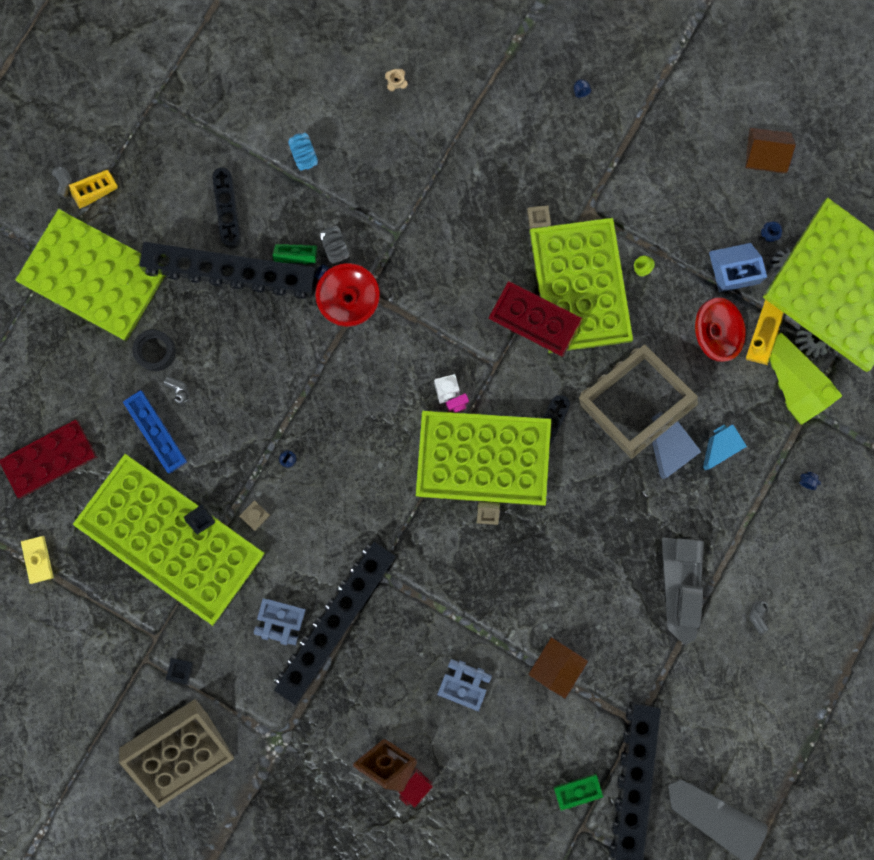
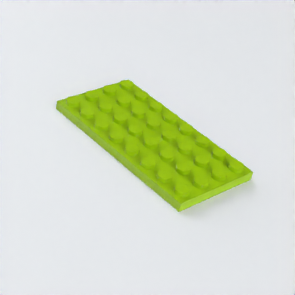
(146, 528)

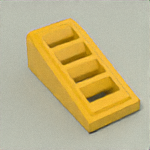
(89, 198)

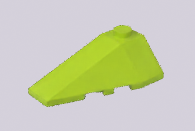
(802, 383)

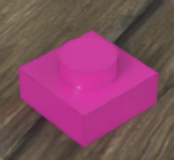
(457, 404)

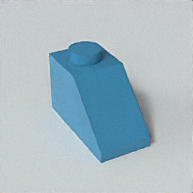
(722, 446)

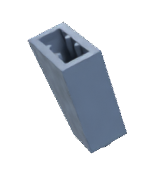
(673, 449)

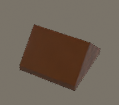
(769, 150)
(558, 668)
(387, 765)

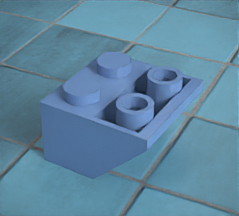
(737, 267)

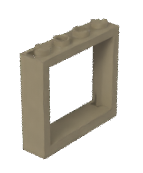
(659, 426)

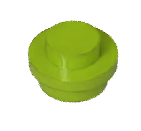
(644, 265)

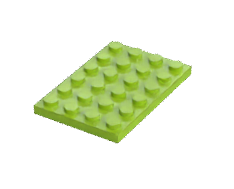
(583, 274)
(90, 275)
(483, 458)

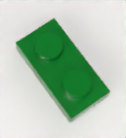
(295, 253)
(578, 792)

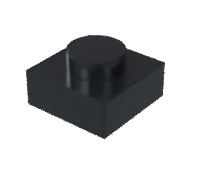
(199, 519)
(179, 670)

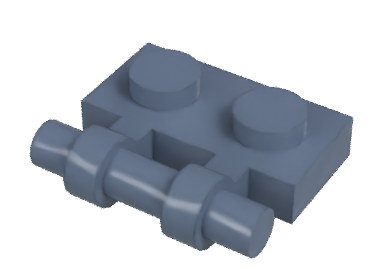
(279, 614)
(461, 691)

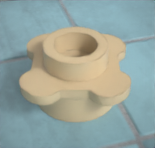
(396, 74)

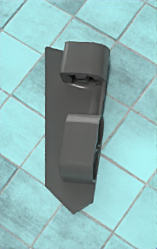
(683, 586)
(720, 821)

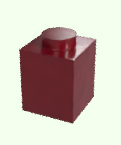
(415, 789)

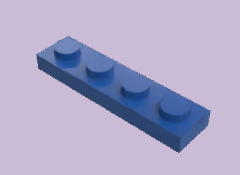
(155, 432)

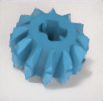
(303, 151)

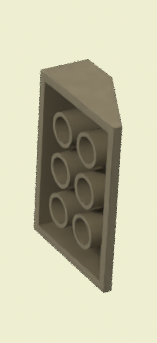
(175, 753)

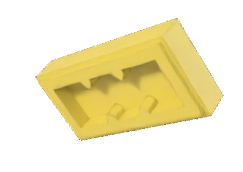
(37, 560)

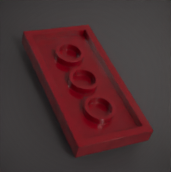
(535, 319)
(47, 459)

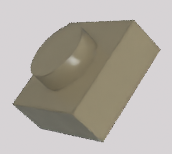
(538, 217)
(488, 513)
(255, 515)

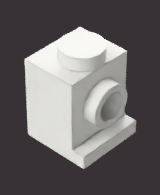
(446, 388)

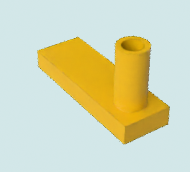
(765, 334)

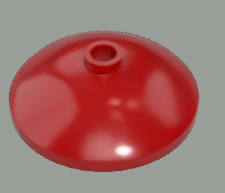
(347, 281)
(720, 329)

